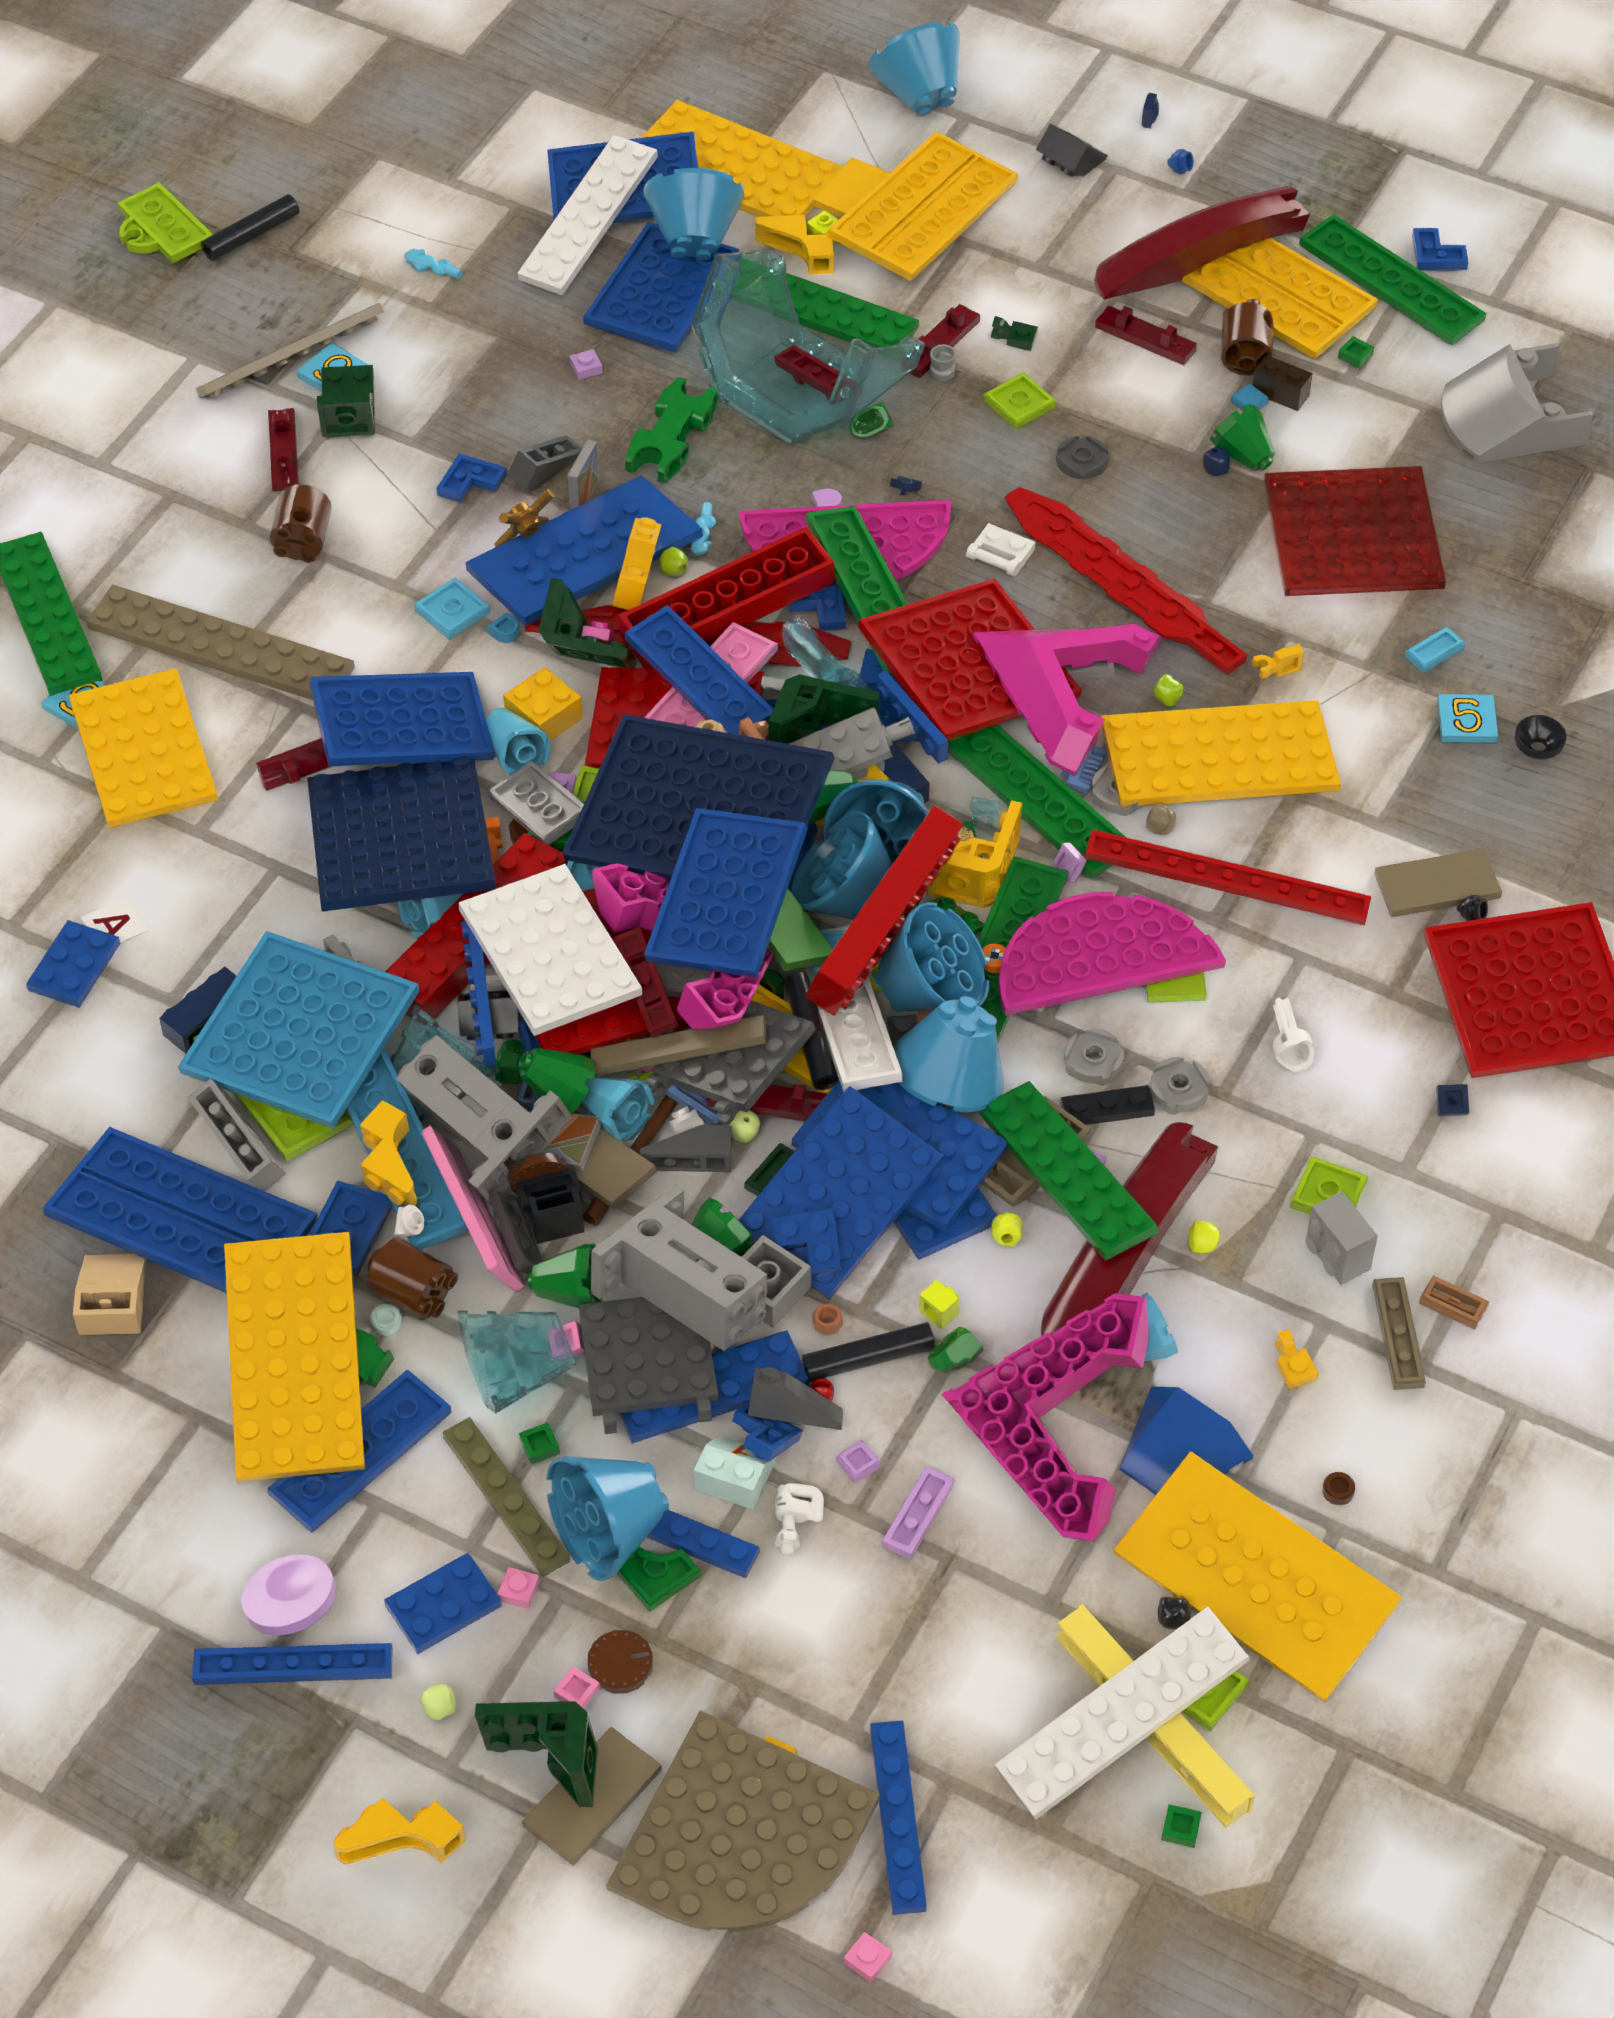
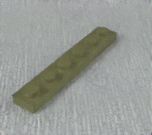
(506, 1497)

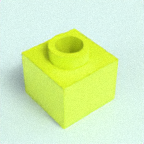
(820, 224)
(939, 1304)

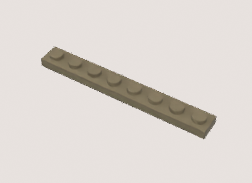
(282, 355)

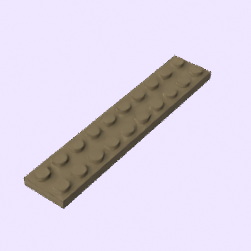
(214, 642)

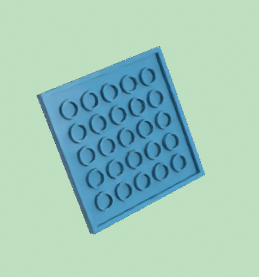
(299, 1029)

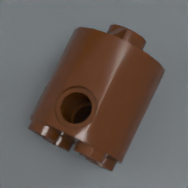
(1246, 336)
(300, 523)
(410, 1278)

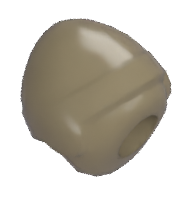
(1161, 819)

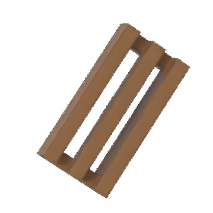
(1452, 1305)

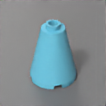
(517, 740)

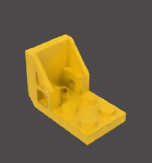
(977, 879)

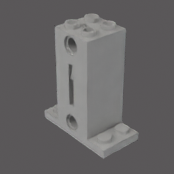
(480, 1113)
(682, 1272)

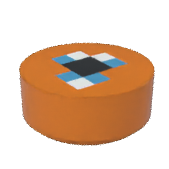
(993, 955)

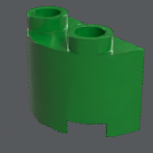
(371, 1359)

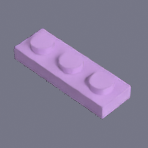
(918, 1513)

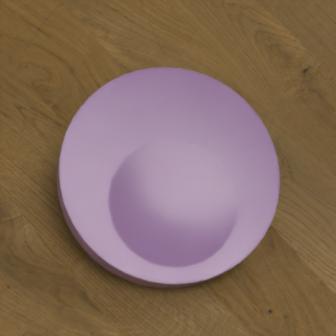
(288, 1594)

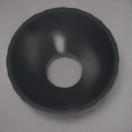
(1541, 730)

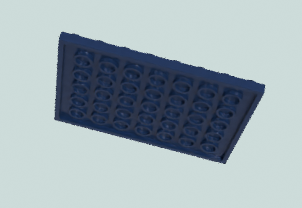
(666, 770)
(399, 834)

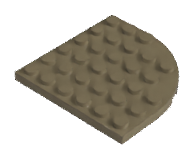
(740, 1832)

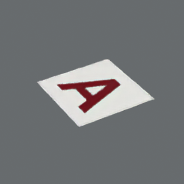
(116, 919)

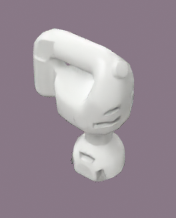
(796, 1511)

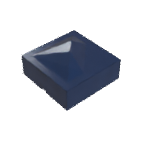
(1150, 110)
(1452, 1100)

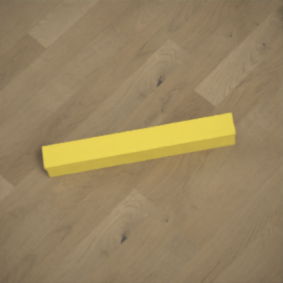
(1175, 1740)

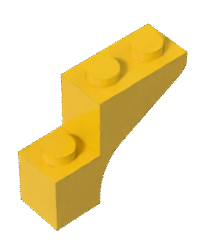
(790, 235)
(636, 563)
(383, 1167)
(386, 1830)

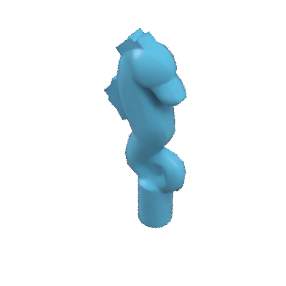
(422, 262)
(705, 521)

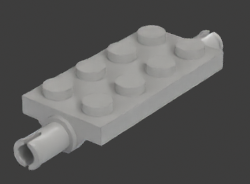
(858, 740)

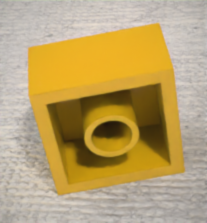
(545, 703)

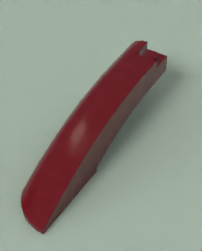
(1198, 239)
(1161, 1187)

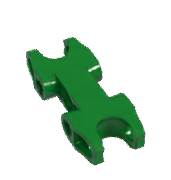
(677, 418)

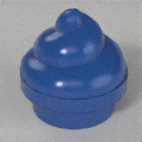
(1181, 161)

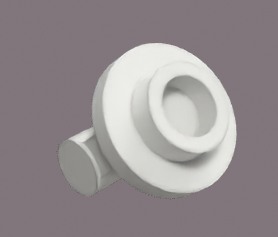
(684, 1120)
(409, 1222)

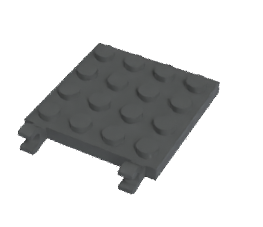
(737, 1075)
(643, 1360)

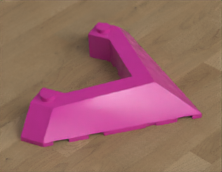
(1036, 684)
(635, 901)
(1009, 1399)

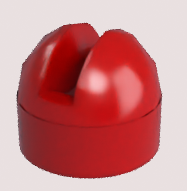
(823, 1387)

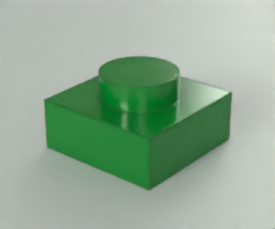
(1355, 352)
(539, 1443)
(1181, 1826)

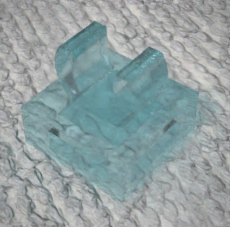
(986, 808)

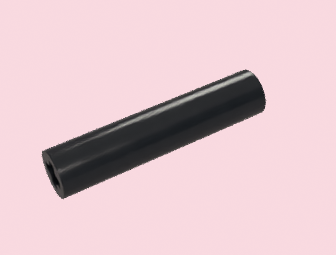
(250, 227)
(816, 1048)
(868, 1351)

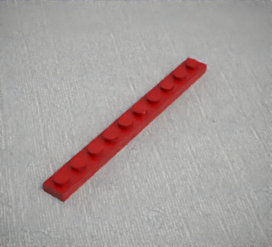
(1228, 877)

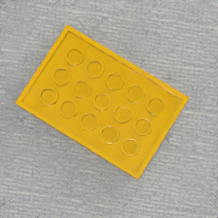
(143, 748)

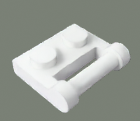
(1001, 549)

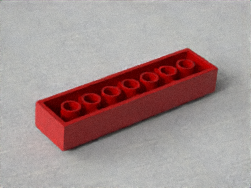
(743, 588)
(885, 912)
(438, 955)

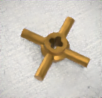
(524, 519)

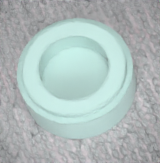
(386, 1319)

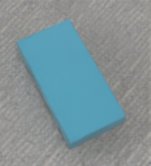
(1435, 649)

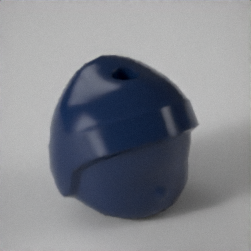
(1216, 461)

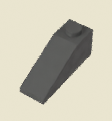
(542, 461)
(695, 1150)
(786, 1399)

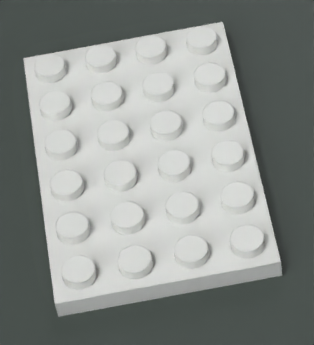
(550, 949)

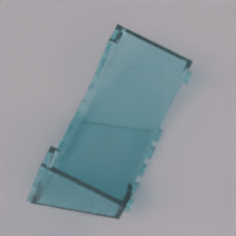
(750, 319)

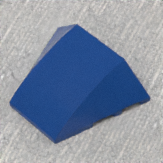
(1171, 1428)

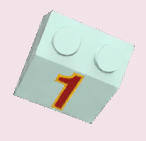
(731, 1472)

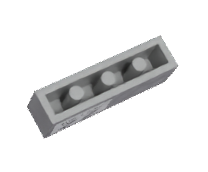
(236, 1135)

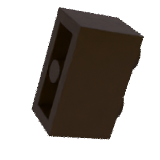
(1282, 382)

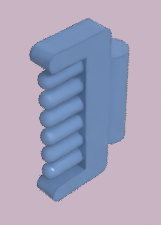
(1083, 778)

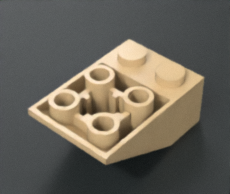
(110, 1294)

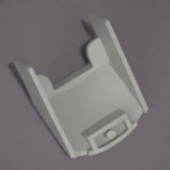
(1497, 413)

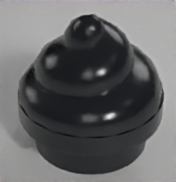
(1473, 908)

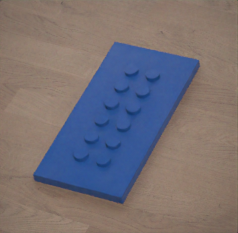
(579, 548)
(169, 1207)

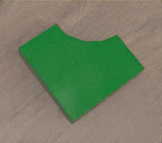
(658, 1576)

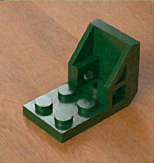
(347, 401)
(563, 626)
(817, 702)
(553, 1726)

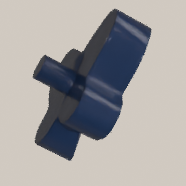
(905, 484)

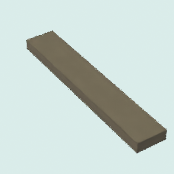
(678, 1046)

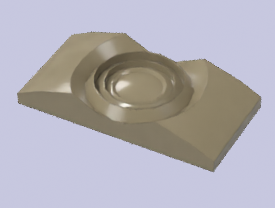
(1011, 1179)

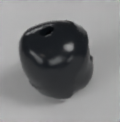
(1173, 1611)

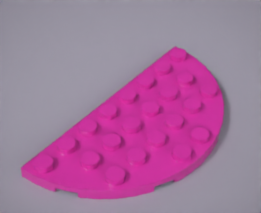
(903, 531)
(1100, 947)

